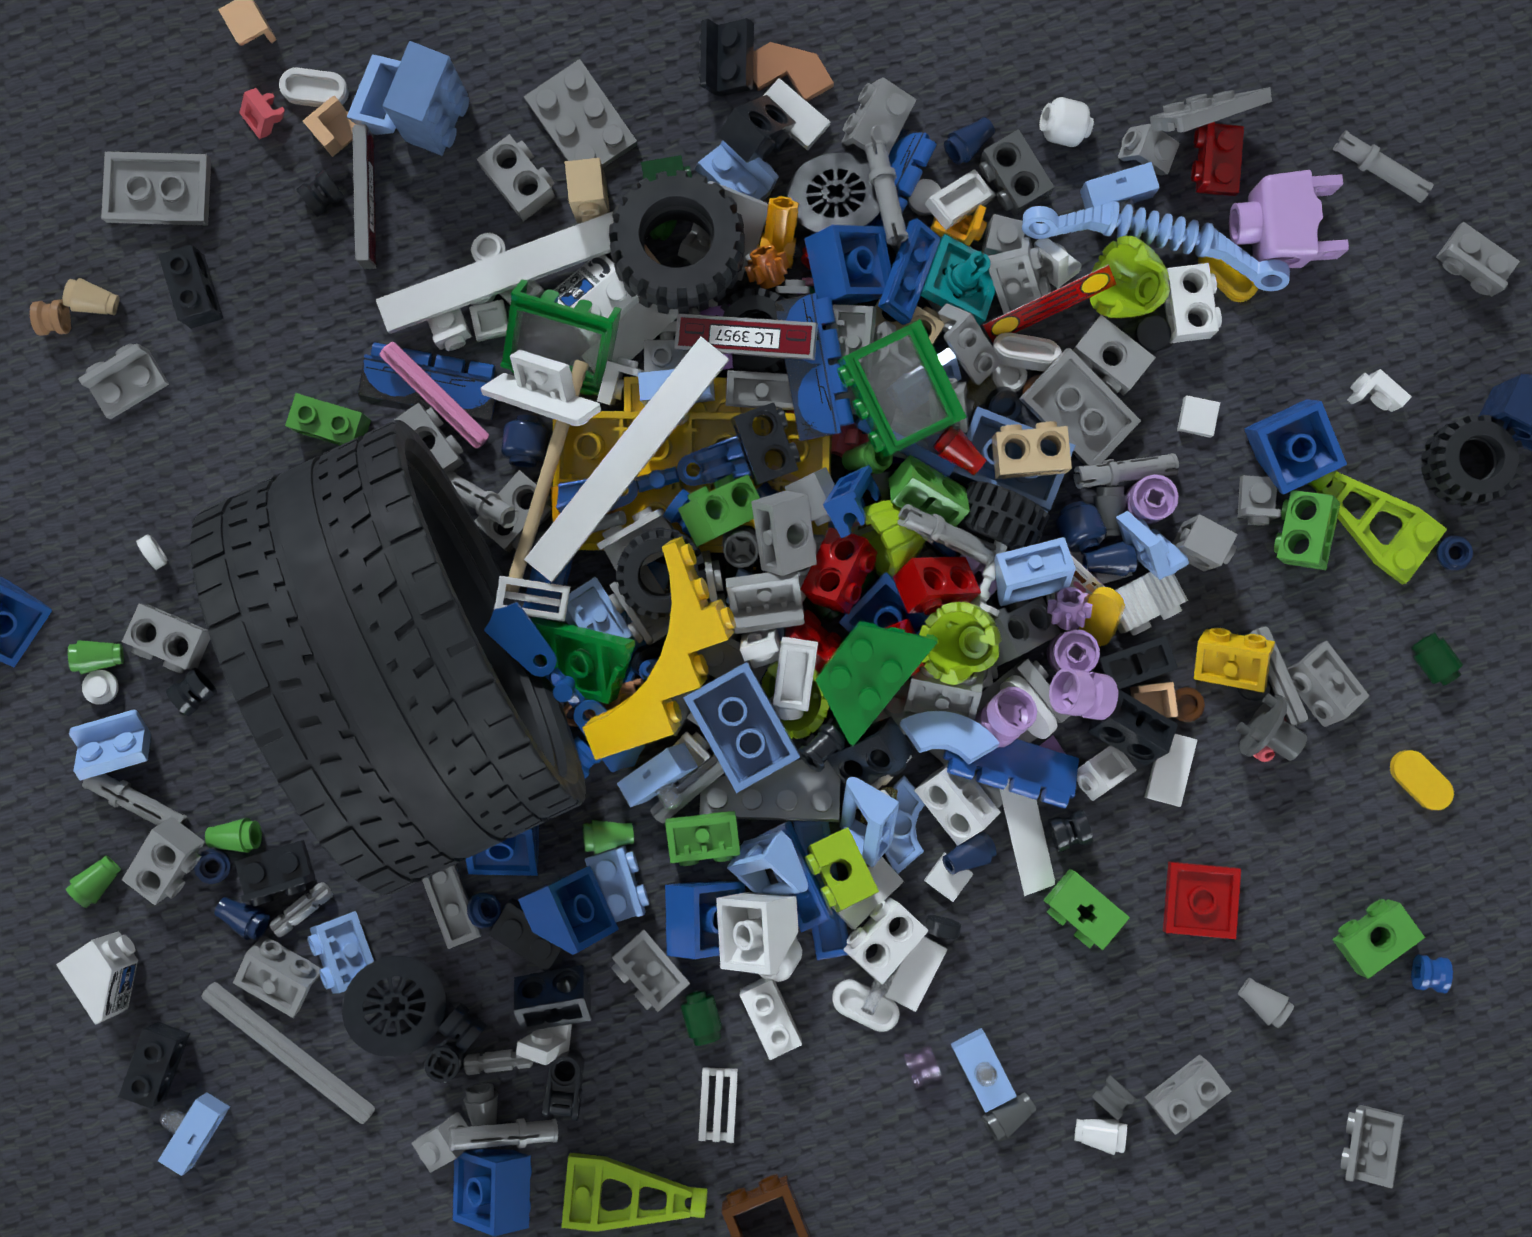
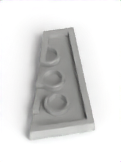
(786, 794)

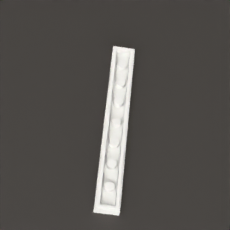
(496, 274)
(626, 459)

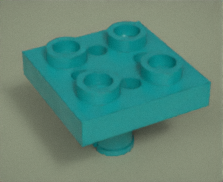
(964, 270)

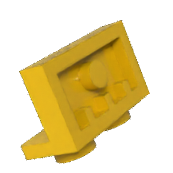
(1233, 659)

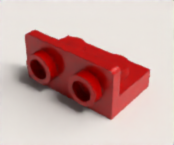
(1218, 159)

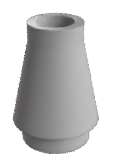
(1267, 1003)

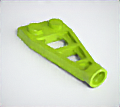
(1410, 544)
(584, 1188)

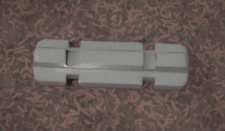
(301, 909)
(494, 1062)

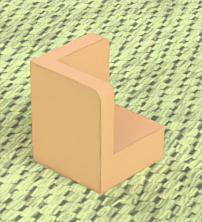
(246, 21)
(331, 125)
(1158, 697)

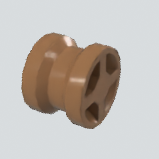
(50, 317)

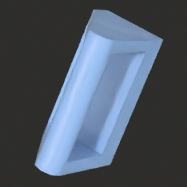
(371, 95)
(1033, 571)
(878, 811)
(767, 852)

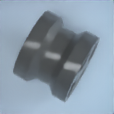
(1113, 1097)

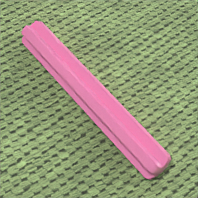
(434, 395)

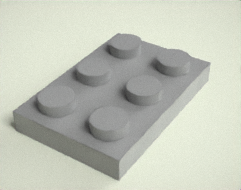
(580, 116)
(156, 188)
(1084, 403)

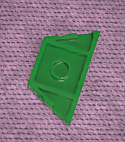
(588, 656)
(869, 672)

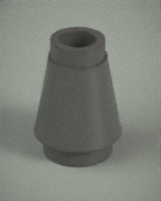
(1110, 504)
(481, 1104)
(1009, 1116)

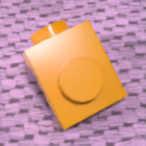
(966, 230)

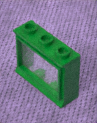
(561, 333)
(900, 389)

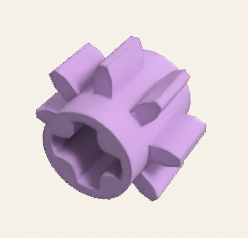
(1069, 608)

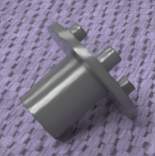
(1271, 730)

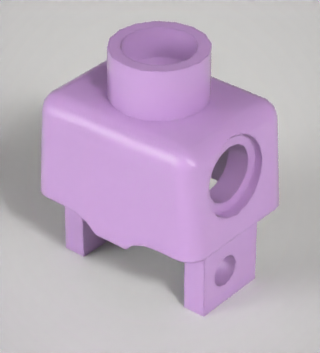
(1285, 218)

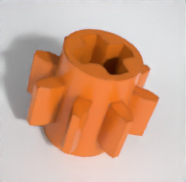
(767, 266)

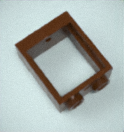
(769, 1189)

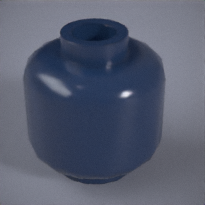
(524, 441)
(1081, 527)

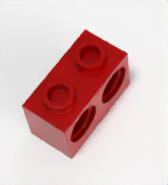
(834, 570)
(935, 581)

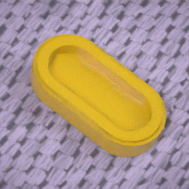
(1230, 281)
(1105, 616)
(1421, 780)

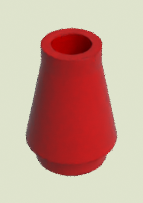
(959, 450)

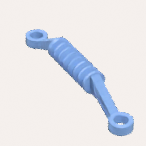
(1207, 241)

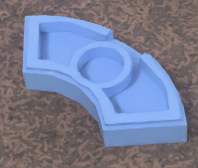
(949, 732)
(904, 844)

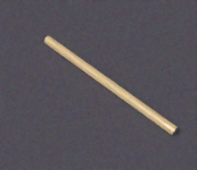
(543, 485)

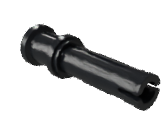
(825, 743)

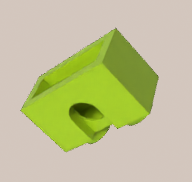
(841, 849)

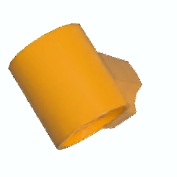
(781, 225)

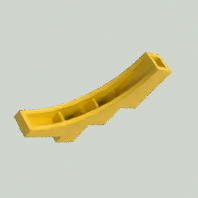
(692, 627)

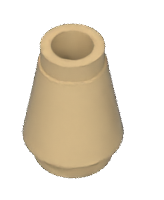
(89, 298)

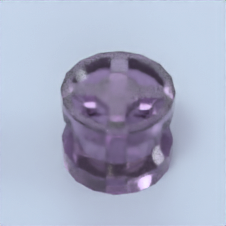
(922, 1066)

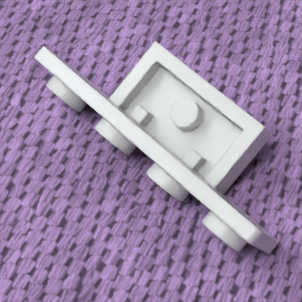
(542, 388)

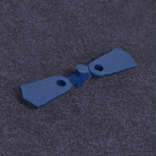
(659, 478)
(523, 641)

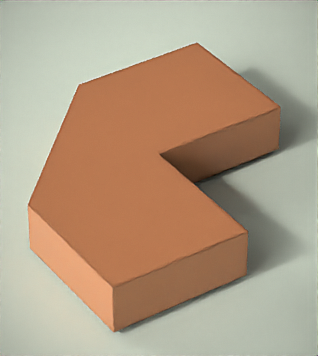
(802, 68)

